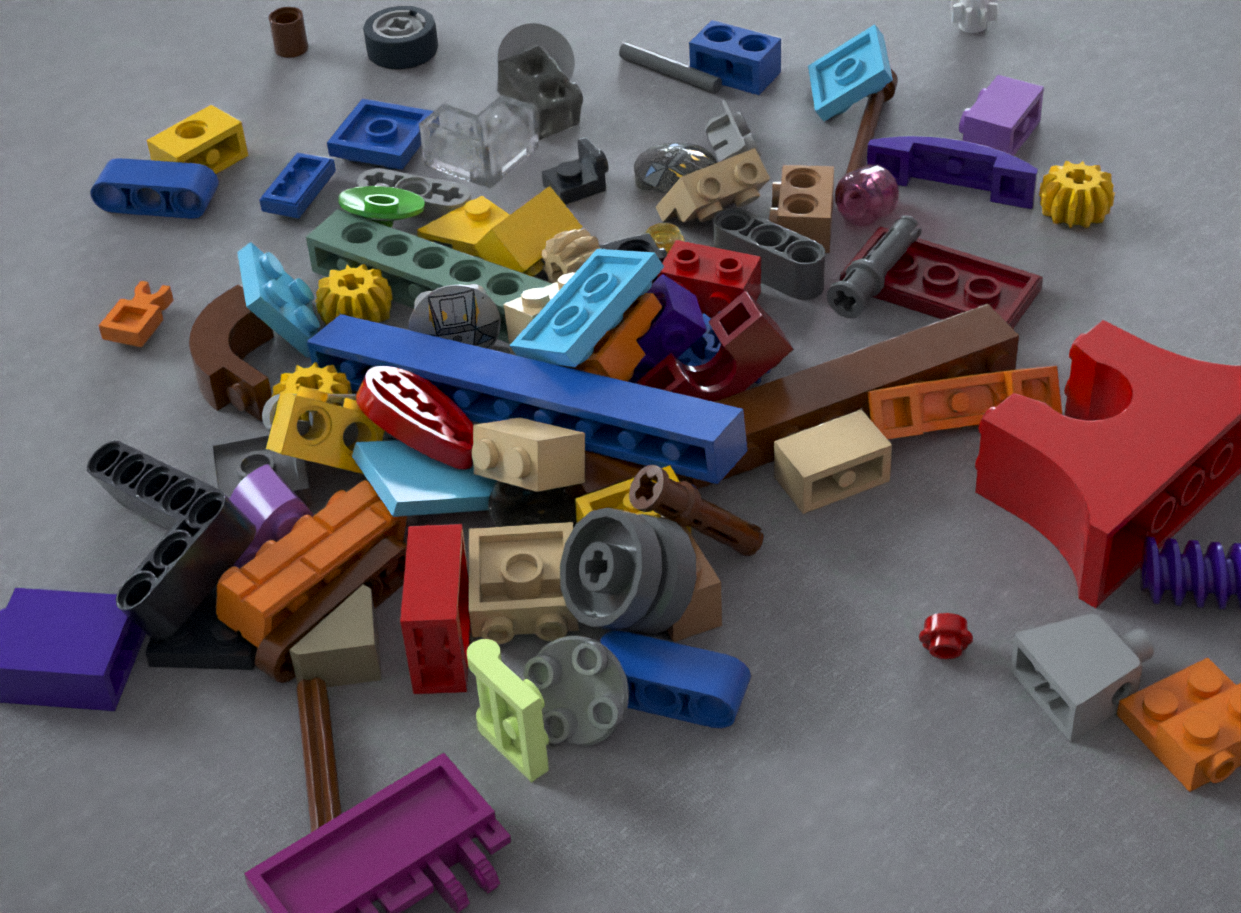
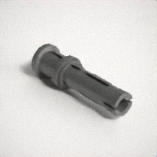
(867, 275)

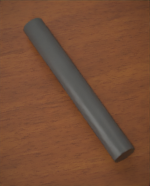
(670, 67)

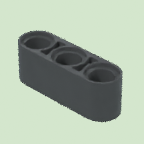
(787, 258)

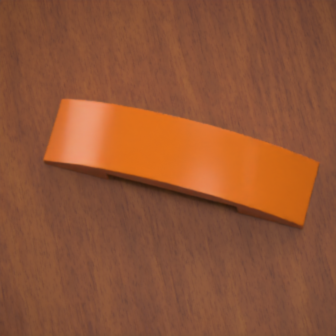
(957, 400)

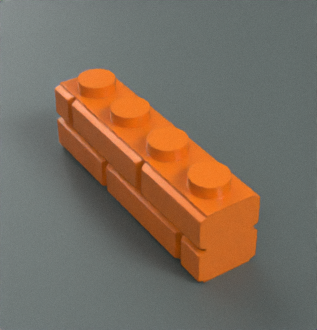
(303, 561)

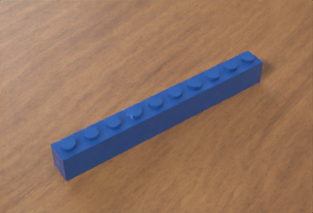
(490, 386)

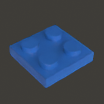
(379, 134)

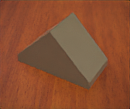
(343, 645)

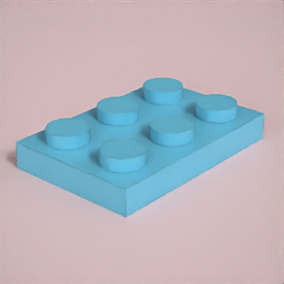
(587, 307)

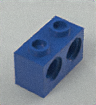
(737, 56)

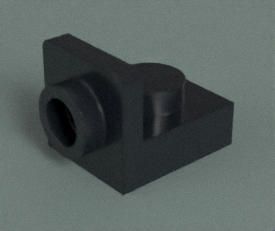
(579, 177)

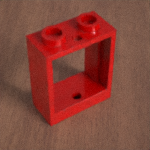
(436, 609)

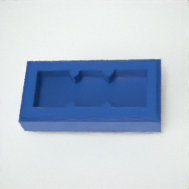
(297, 185)

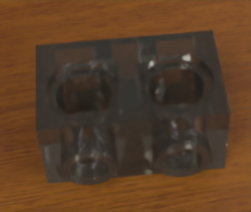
(540, 82)

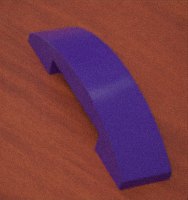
(957, 164)

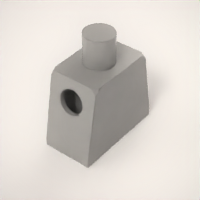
(1079, 669)

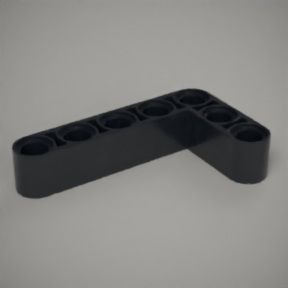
(201, 544)

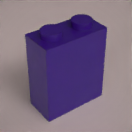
(66, 649)

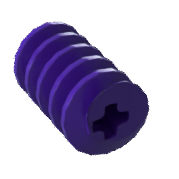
(1191, 571)

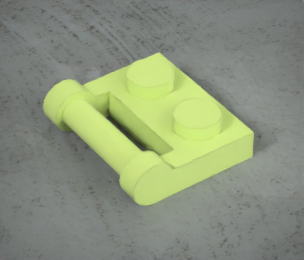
(509, 710)

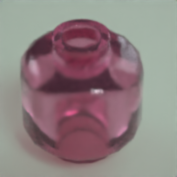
(866, 195)

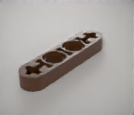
(379, 569)

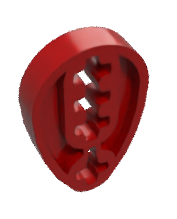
(417, 415)

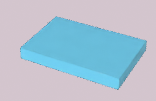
(418, 484)

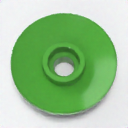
(381, 203)

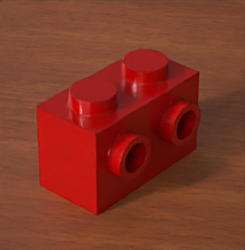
(713, 274)

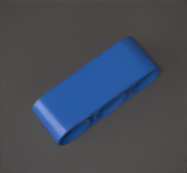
(154, 188)
(680, 679)

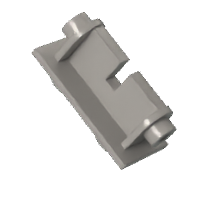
(730, 134)

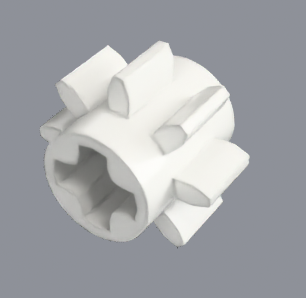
(973, 14)

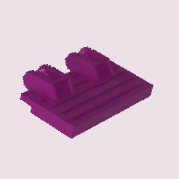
(388, 850)

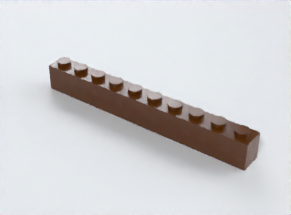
(946, 349)

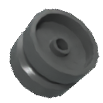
(627, 571)

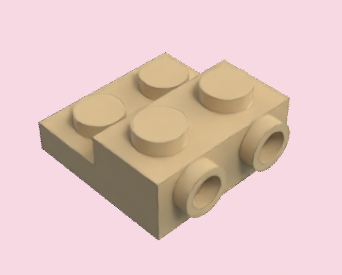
(713, 187)
(518, 582)

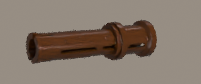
(684, 505)

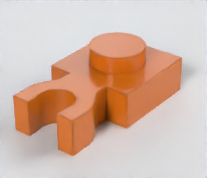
(136, 319)

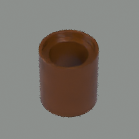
(288, 32)

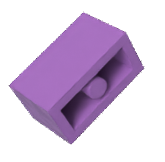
(1003, 114)

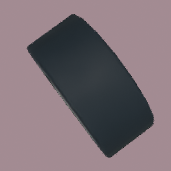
(400, 37)

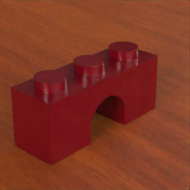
(748, 349)

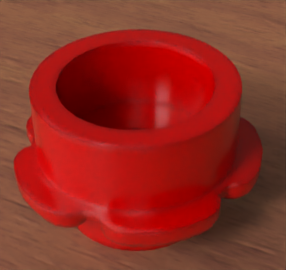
(945, 635)

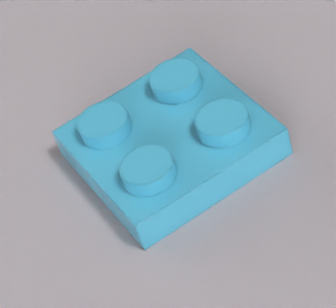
(850, 73)
(277, 297)

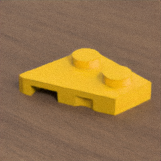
(464, 225)

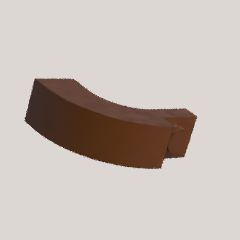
(219, 343)

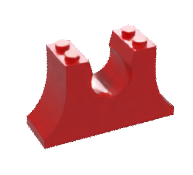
(1129, 460)

